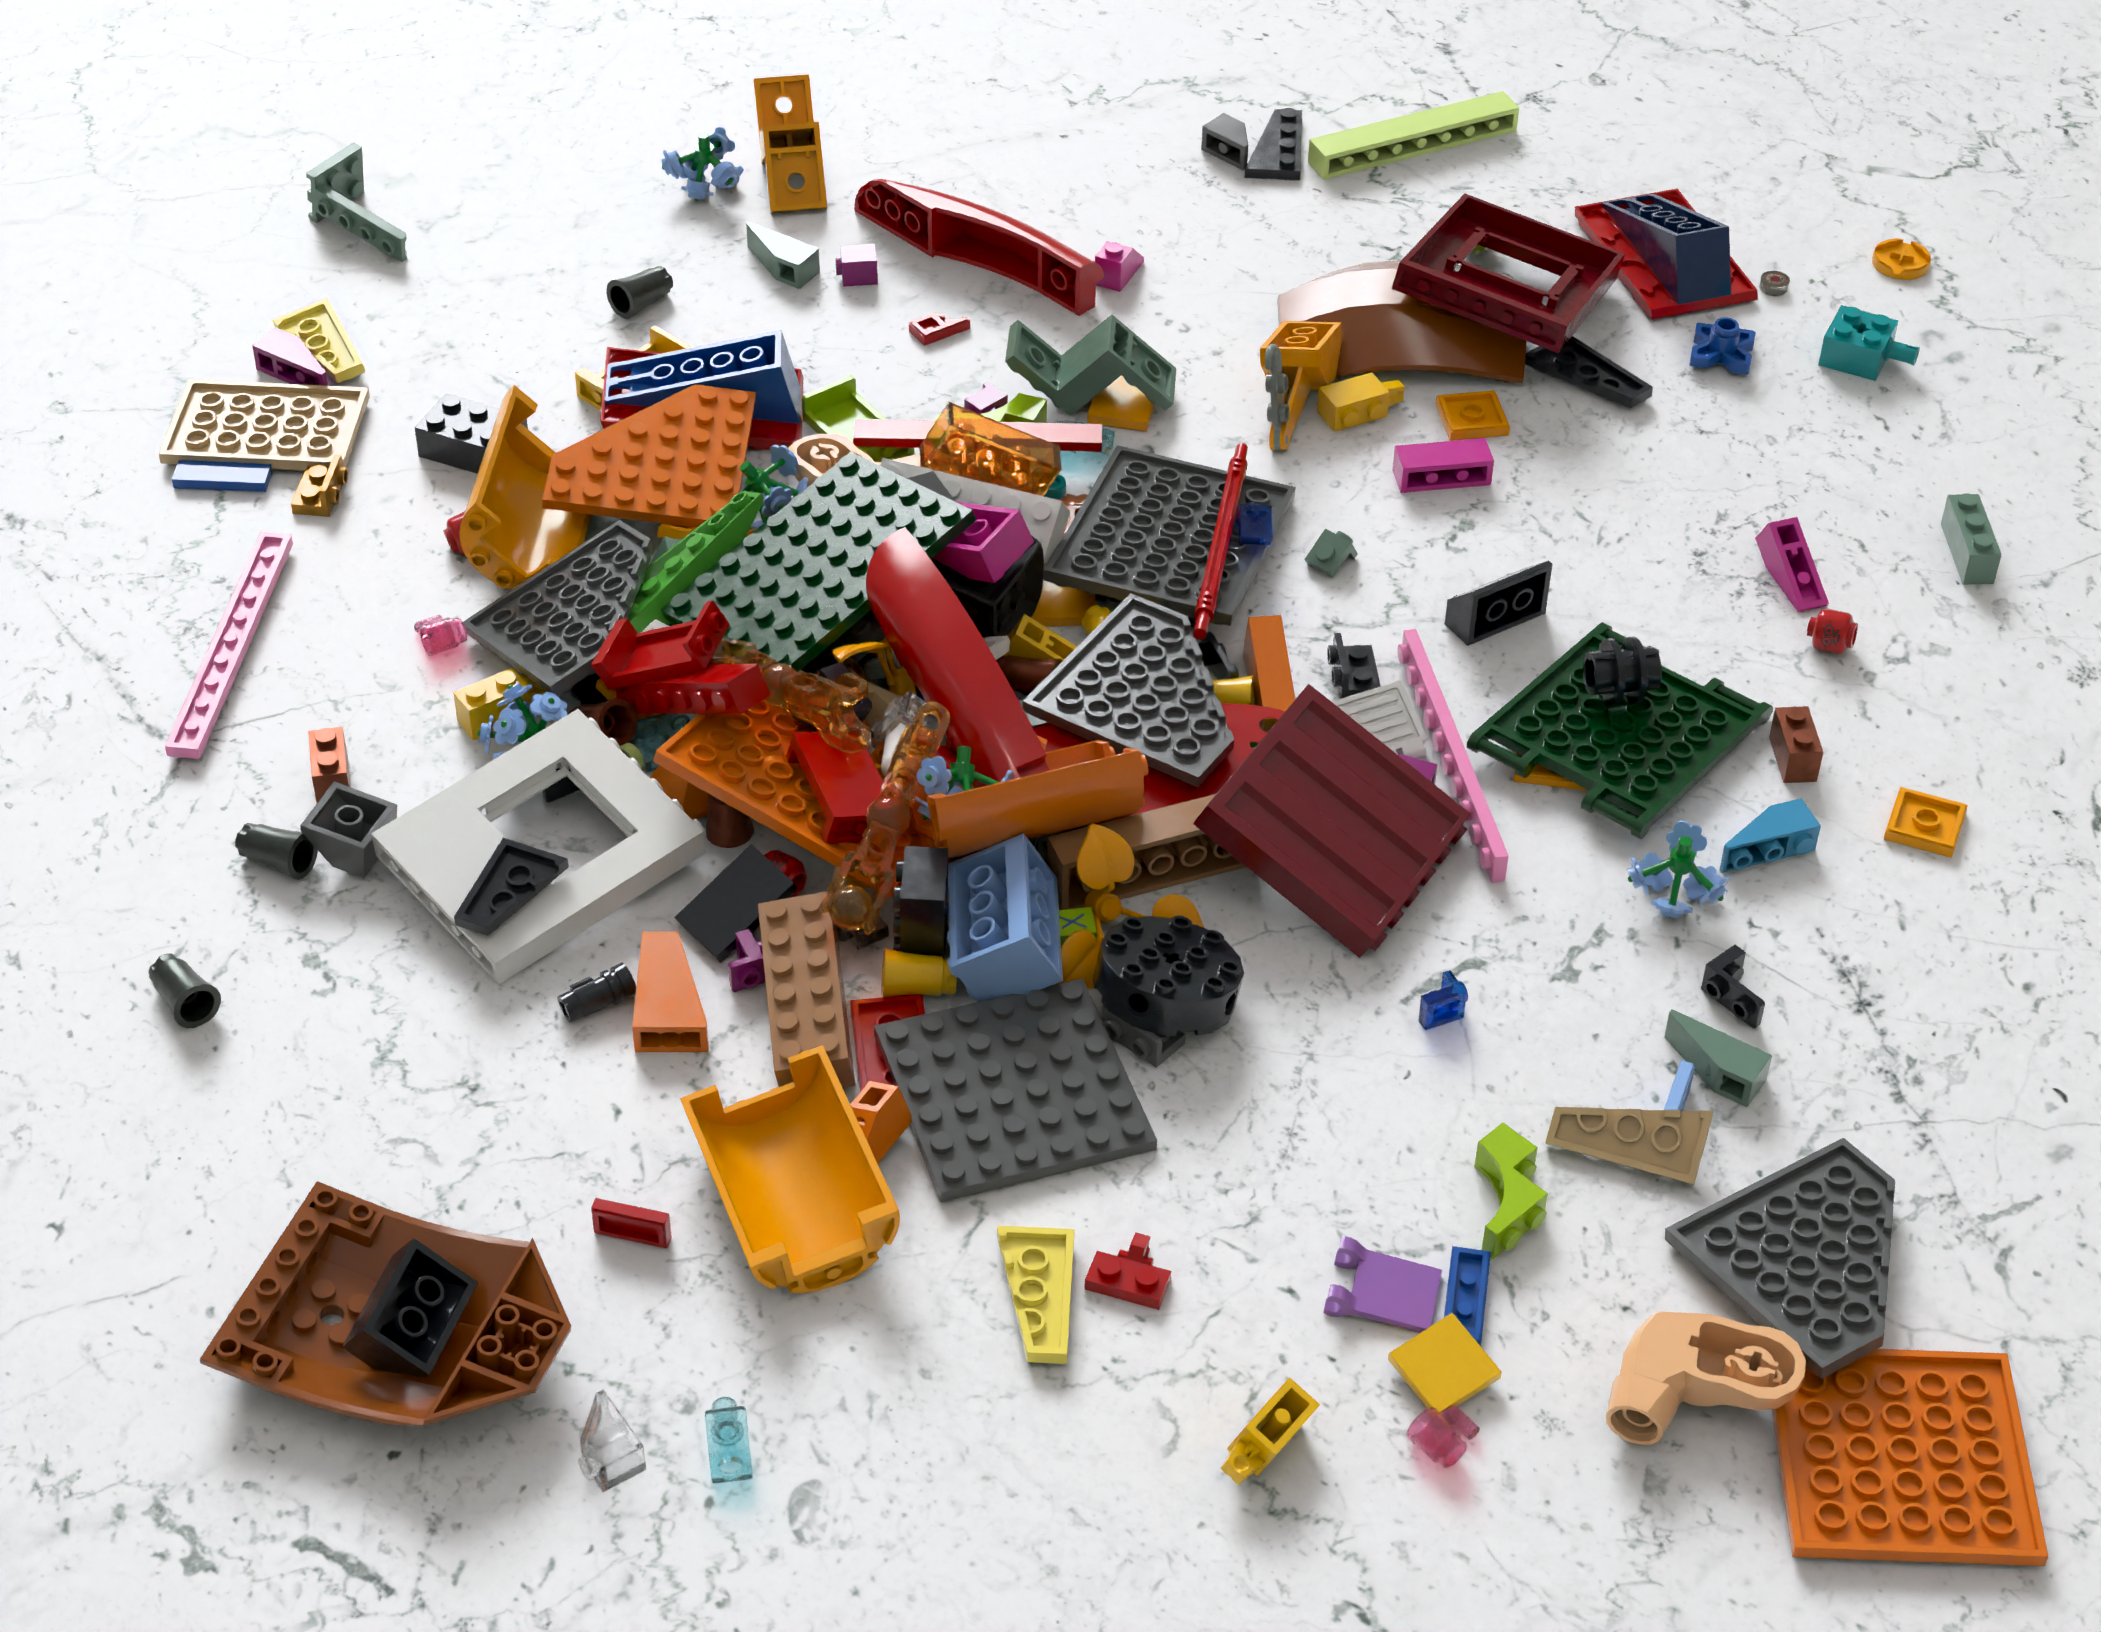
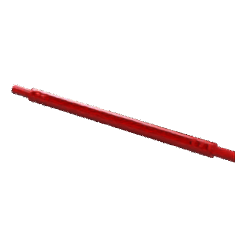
(1211, 582)

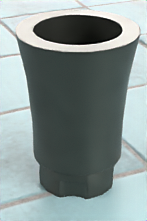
(638, 290)
(277, 849)
(184, 991)

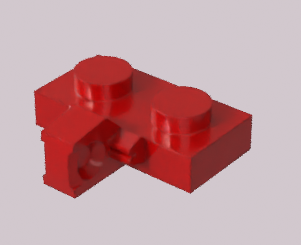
(1129, 1275)

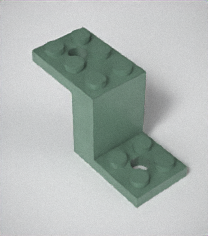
(1090, 365)

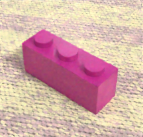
(1443, 465)

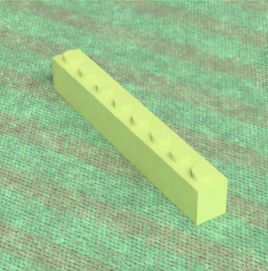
(1413, 135)

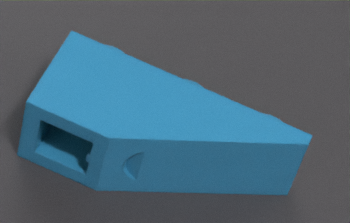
(1773, 835)

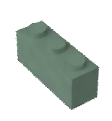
(1971, 539)

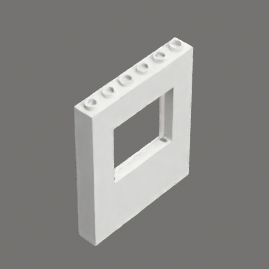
(448, 841)

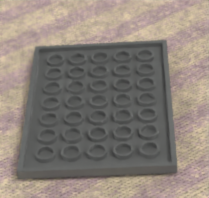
(1152, 534)

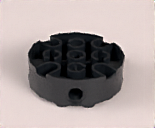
(1168, 975)

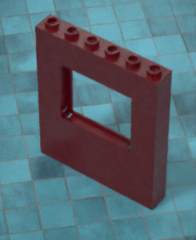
(1496, 300)

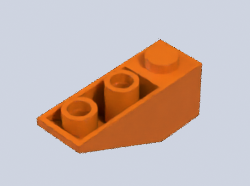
(881, 1116)

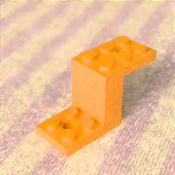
(790, 143)

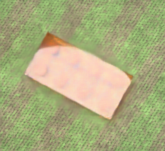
(989, 451)

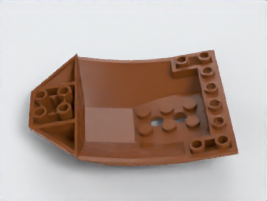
(1399, 331)
(332, 1264)

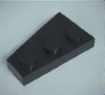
(506, 884)

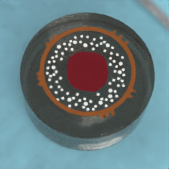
(1774, 283)

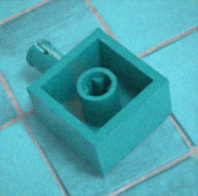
(1863, 343)

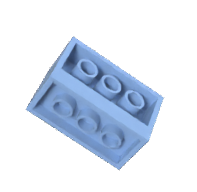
(1004, 921)

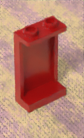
(659, 653)
(841, 783)

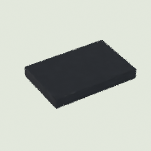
(732, 902)

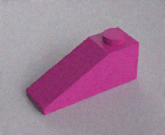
(1791, 563)

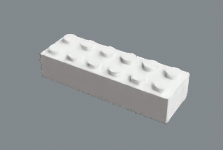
(1043, 515)

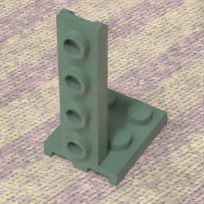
(332, 189)

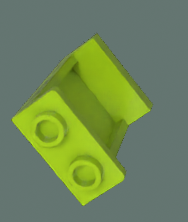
(834, 411)

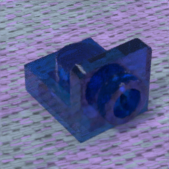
(1254, 524)
(1444, 1004)

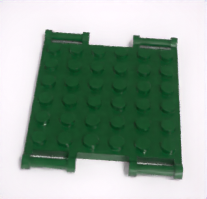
(1624, 752)

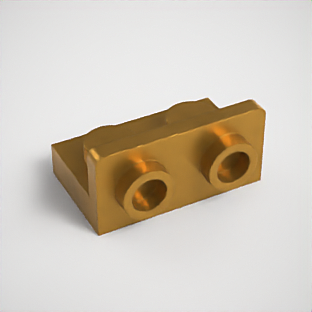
(320, 489)

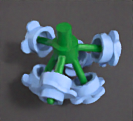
(692, 166)

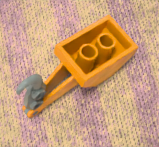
(1299, 359)

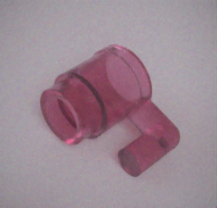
(440, 633)
(1438, 1438)

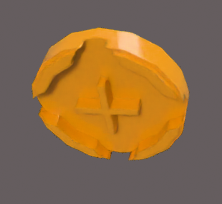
(1901, 259)

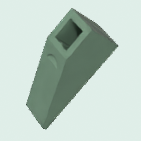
(783, 256)
(1720, 1060)

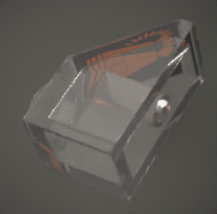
(609, 1446)

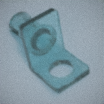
(728, 1440)

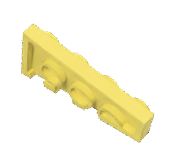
(325, 338)
(1040, 1284)

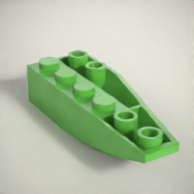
(693, 557)

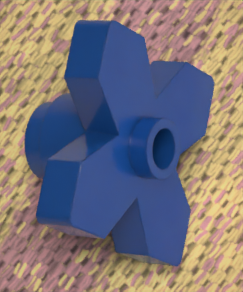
(1723, 344)

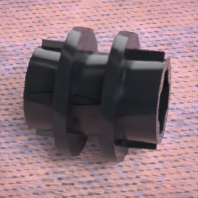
(1622, 671)

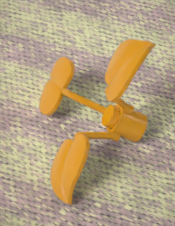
(897, 678)
(1100, 863)

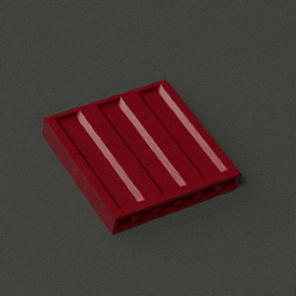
(1334, 821)

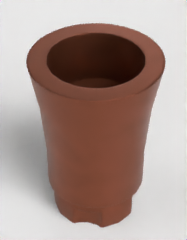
(1026, 673)
(614, 718)
(726, 825)

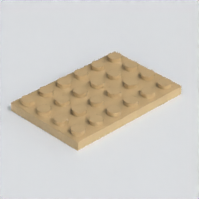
(264, 423)

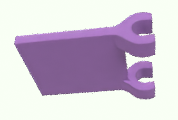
(1384, 1288)

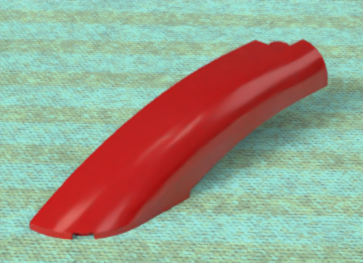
(982, 238)
(950, 660)

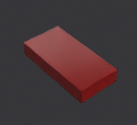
(631, 1223)

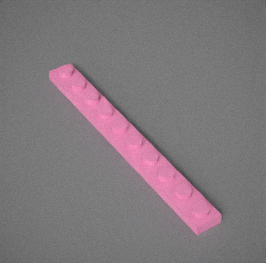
(229, 646)
(1454, 758)

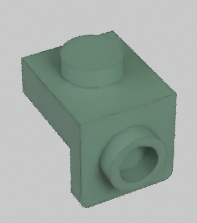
(1330, 552)

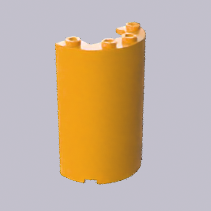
(504, 522)
(797, 1178)

